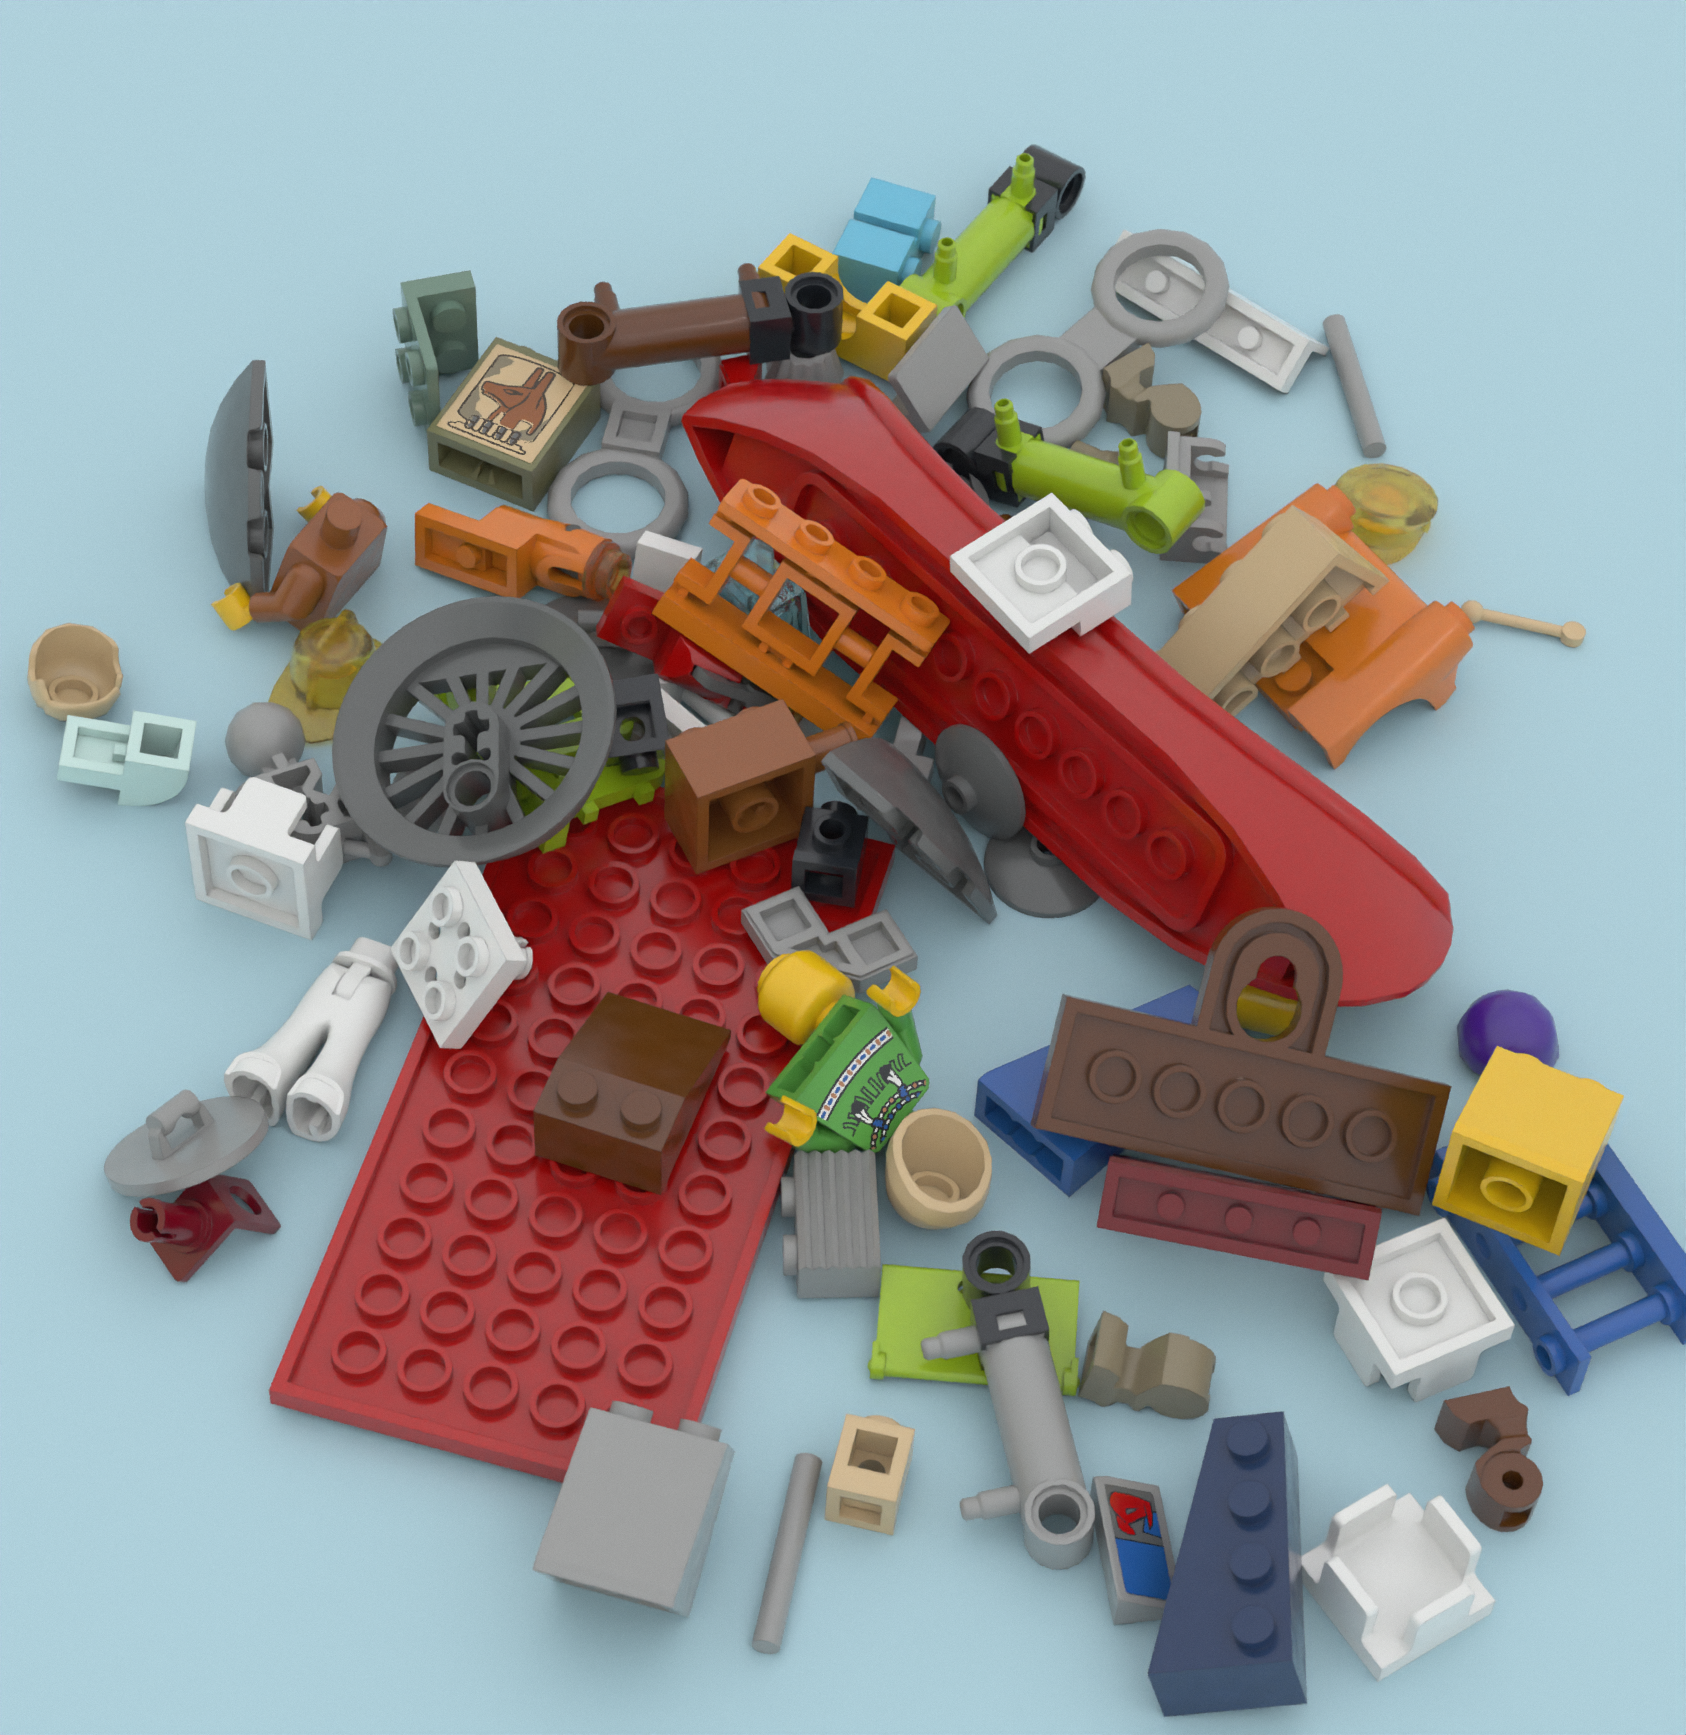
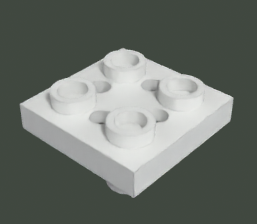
(472, 955)

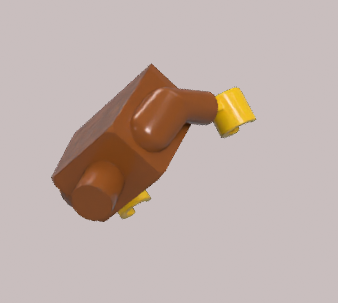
(320, 566)

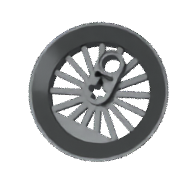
(456, 650)

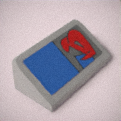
(1133, 1548)

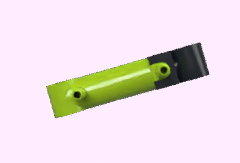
(1016, 218)
(1019, 465)

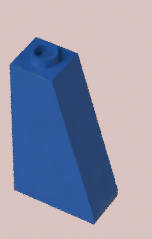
(1009, 1096)

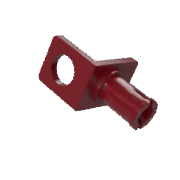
(199, 1222)

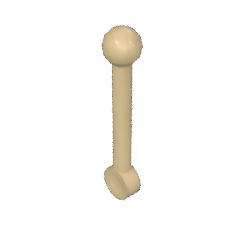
(1570, 633)

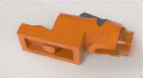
(516, 551)

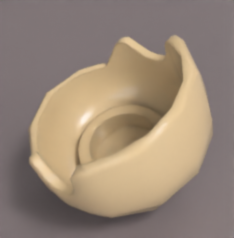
(74, 672)

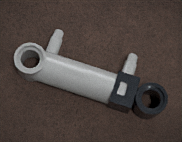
(1014, 1351)

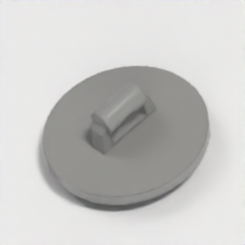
(185, 1144)

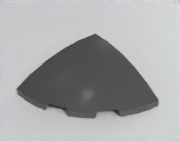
(239, 481)
(914, 816)

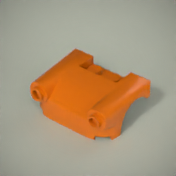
(1372, 662)

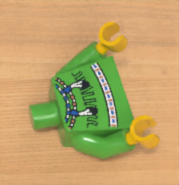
(854, 1073)

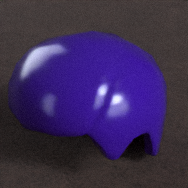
(1507, 1021)

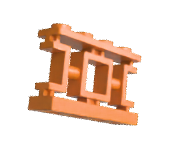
(774, 651)

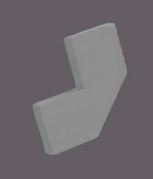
(858, 950)

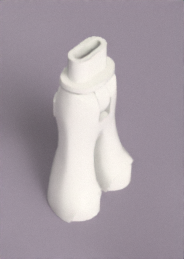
(338, 1010)

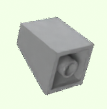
(637, 1508)

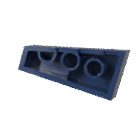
(1237, 1586)

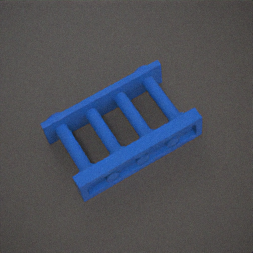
(1637, 1245)

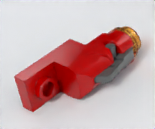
(675, 657)

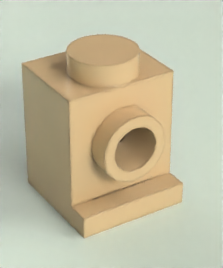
(869, 1473)

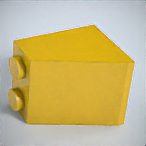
(1526, 1149)

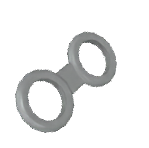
(1110, 330)
(634, 447)

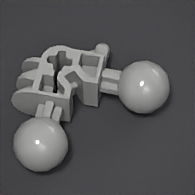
(267, 745)

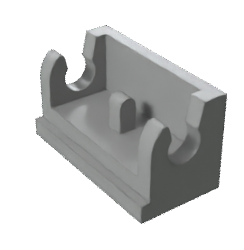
(1209, 532)

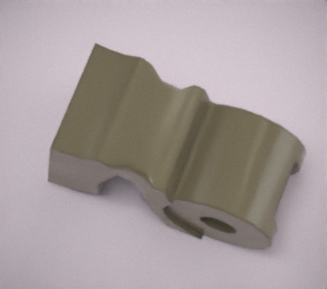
(1146, 407)
(1166, 1373)

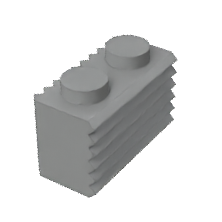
(834, 1224)

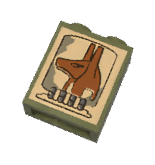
(512, 425)

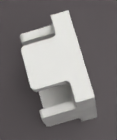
(254, 866)
(1419, 1313)
(1397, 1578)

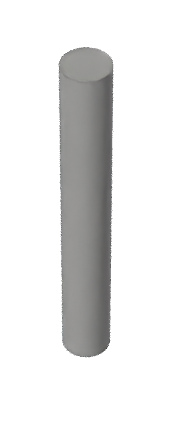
(1354, 386)
(787, 1553)

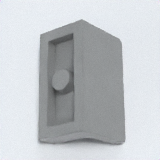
(937, 369)

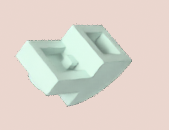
(140, 759)

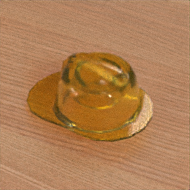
(321, 671)

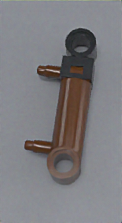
(756, 321)

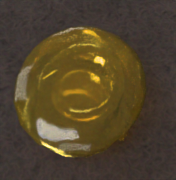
(1390, 508)

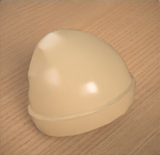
(937, 1169)

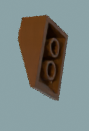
(628, 1092)

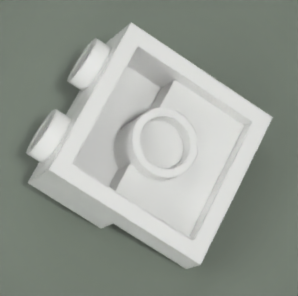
(1044, 574)

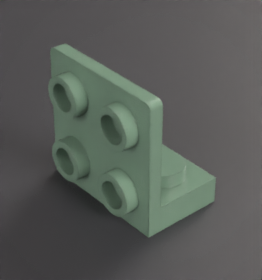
(438, 337)

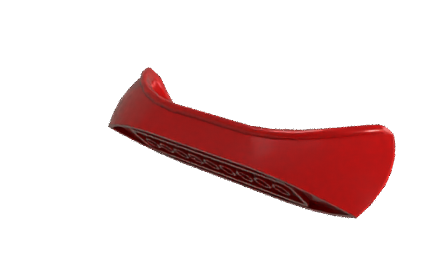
(1115, 752)

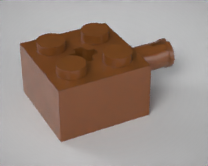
(743, 782)

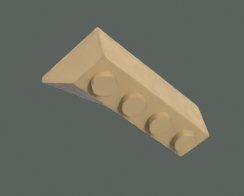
(1267, 608)

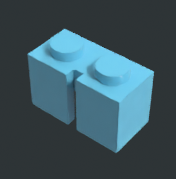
(889, 240)

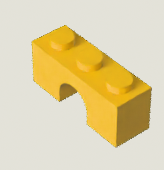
(872, 332)

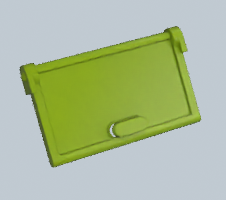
(927, 1301)

